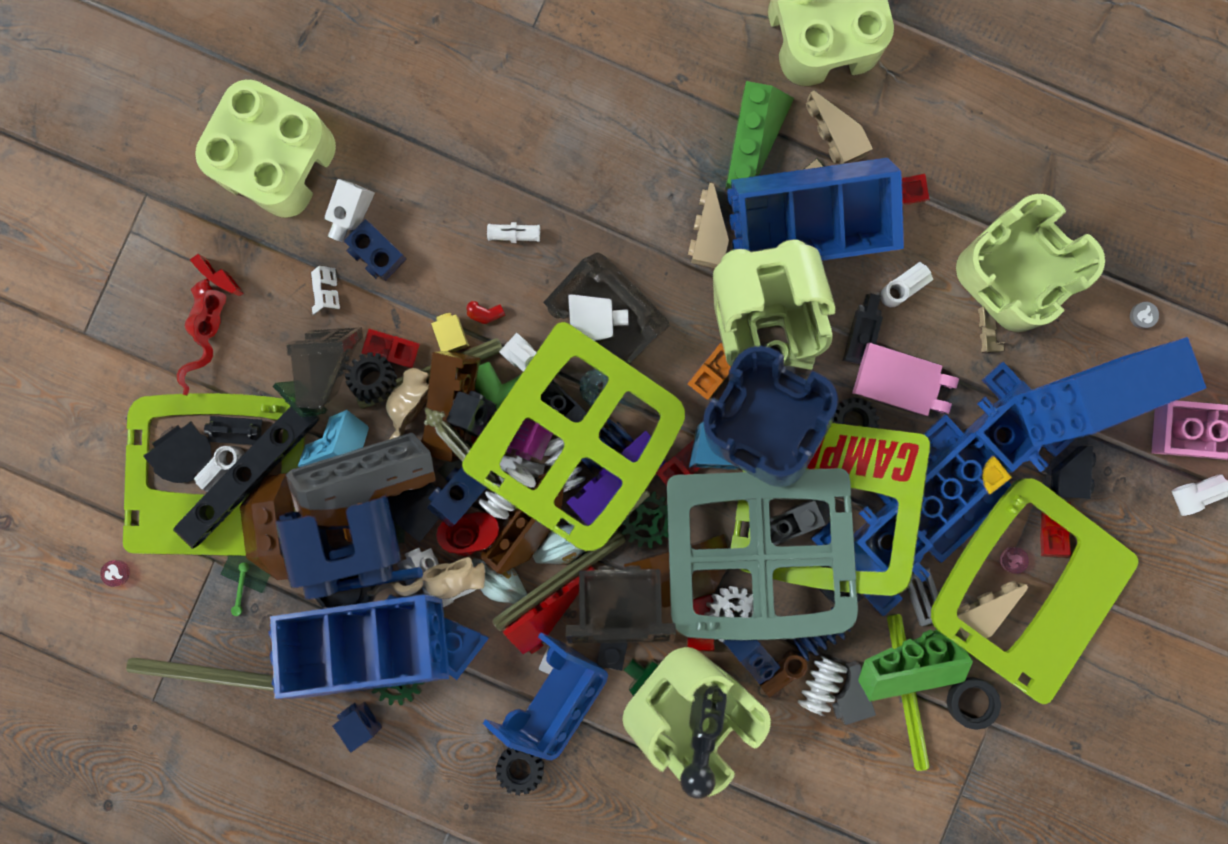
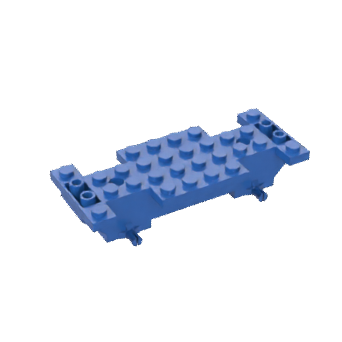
(954, 487)

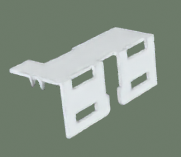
(318, 293)

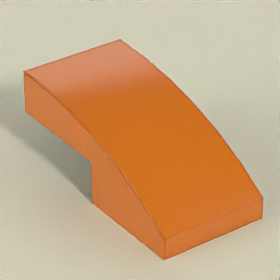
(711, 373)

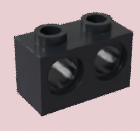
(471, 412)

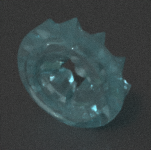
(588, 385)

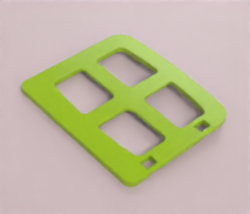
(579, 439)

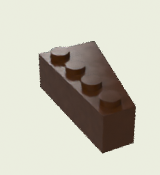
(448, 375)

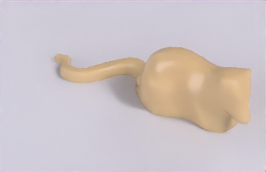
(407, 400)
(442, 580)

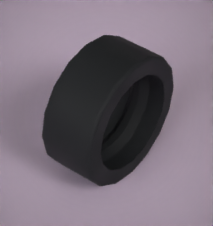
(991, 713)

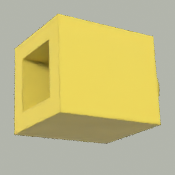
(449, 333)

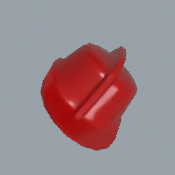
(469, 534)

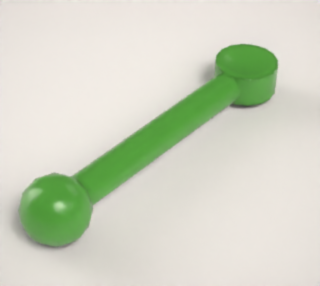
(237, 609)

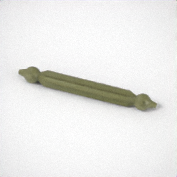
(452, 438)

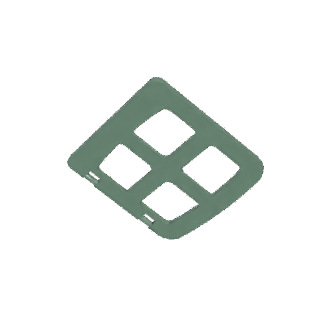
(760, 555)

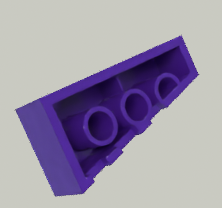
(600, 490)

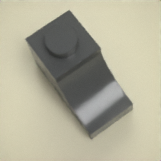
(851, 702)

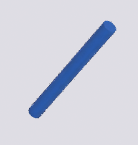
(399, 575)

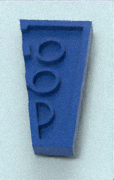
(461, 645)

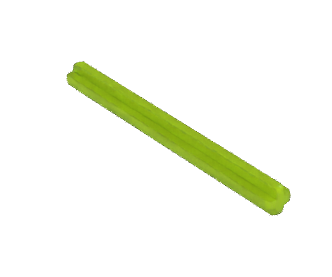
(910, 702)

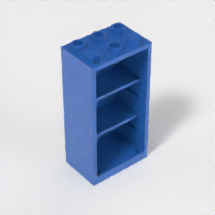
(831, 208)
(1110, 392)
(358, 647)

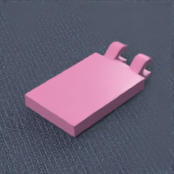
(902, 381)

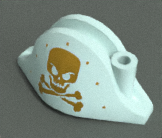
(556, 549)
(501, 587)

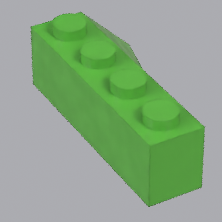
(757, 127)
(915, 667)

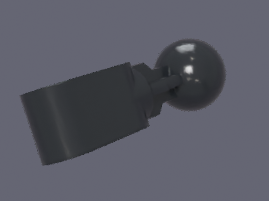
(698, 778)

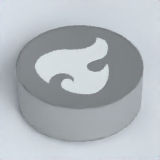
(1144, 315)

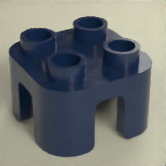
(770, 417)
(319, 566)

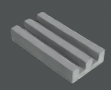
(914, 599)

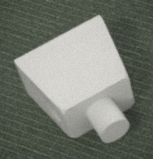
(351, 199)
(595, 316)

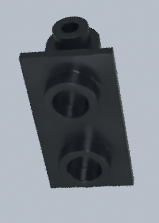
(233, 430)

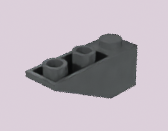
(798, 520)

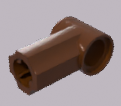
(784, 675)

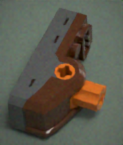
(357, 477)

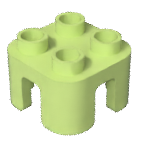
(830, 35)
(264, 147)
(1027, 265)
(773, 289)
(662, 708)

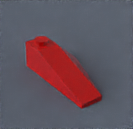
(541, 618)

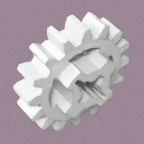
(722, 607)

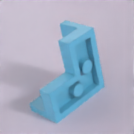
(342, 435)

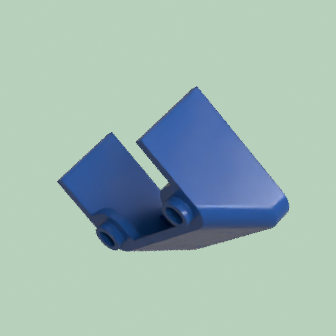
(557, 706)

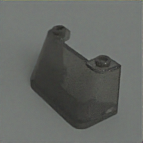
(602, 279)

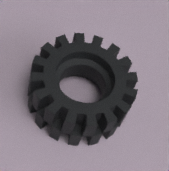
(364, 367)
(860, 406)
(512, 783)

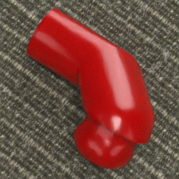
(482, 314)

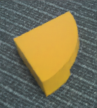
(994, 475)

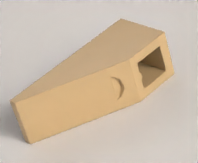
(842, 133)
(712, 235)
(990, 609)

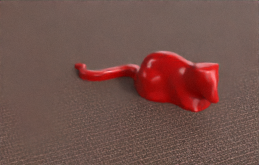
(201, 325)

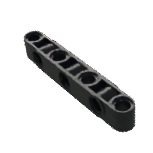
(232, 488)

